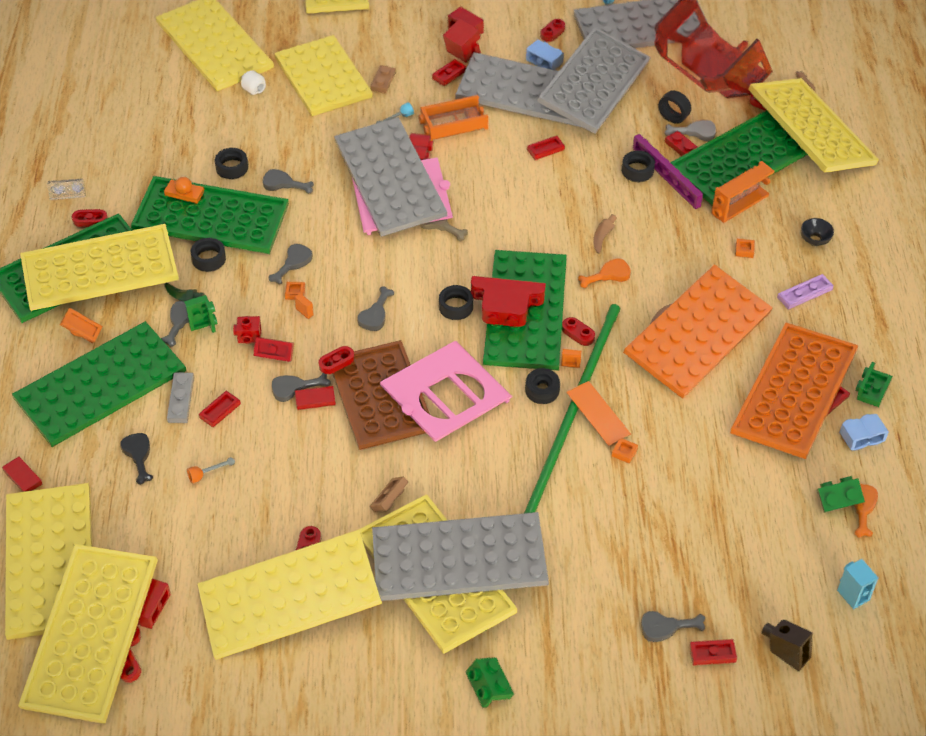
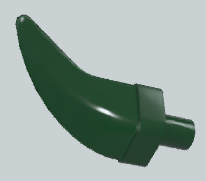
(182, 295)

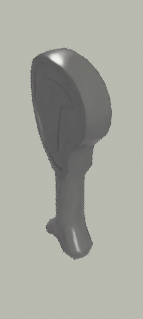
(277, 179)
(297, 258)
(374, 317)
(179, 319)
(285, 386)
(659, 628)

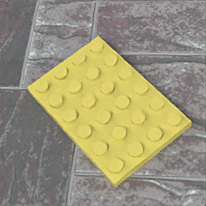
(323, 75)

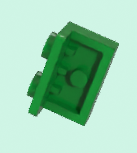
(200, 313)
(873, 386)
(840, 494)
(489, 681)

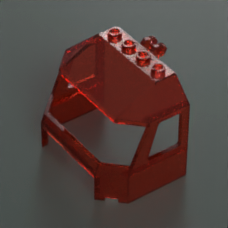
(709, 56)

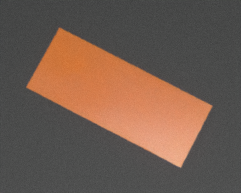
(598, 413)

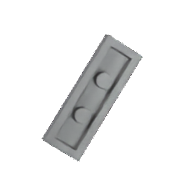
(180, 398)

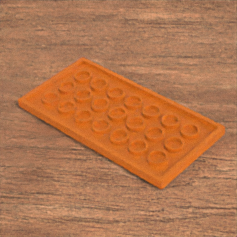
(697, 331)
(794, 390)

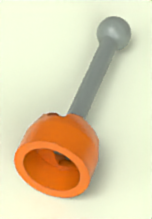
(195, 473)

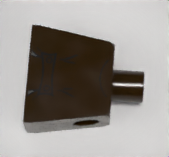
(790, 643)

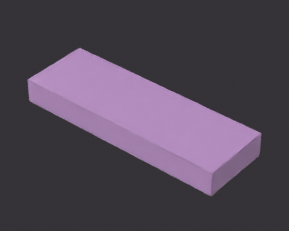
(805, 291)

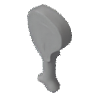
(703, 129)

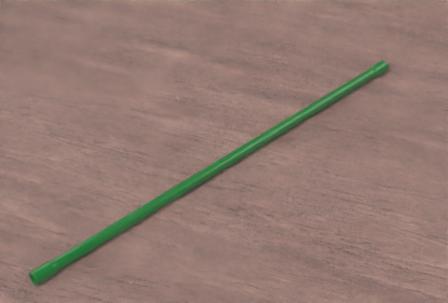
(548, 467)

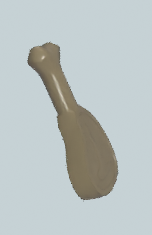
(443, 225)

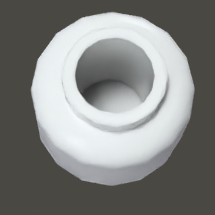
(253, 82)

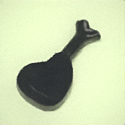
(138, 448)

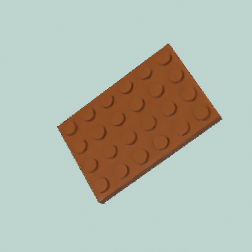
(368, 406)

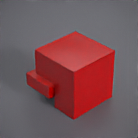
(462, 40)

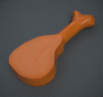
(612, 270)
(863, 509)

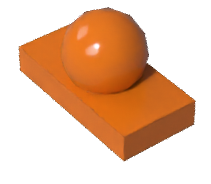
(184, 190)
(80, 325)

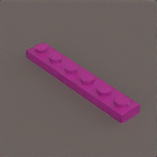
(670, 173)

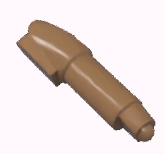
(801, 74)

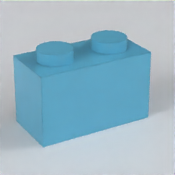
(857, 583)

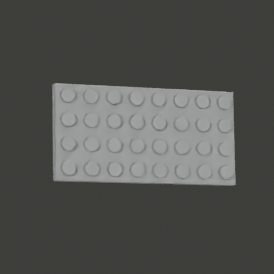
(631, 21)
(594, 80)
(509, 86)
(390, 176)
(459, 556)

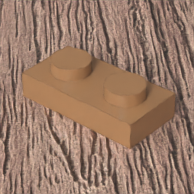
(383, 79)
(392, 490)

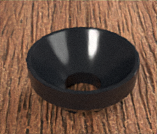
(819, 228)

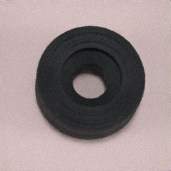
(544, 376)

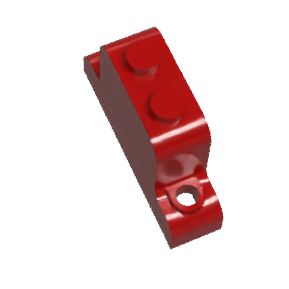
(506, 300)

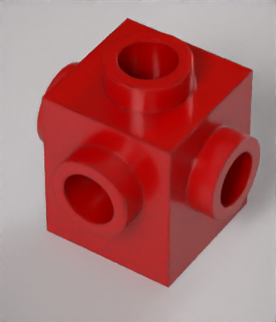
(247, 329)

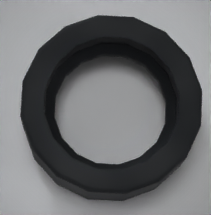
(680, 100)
(231, 154)
(638, 157)
(210, 264)
(455, 313)

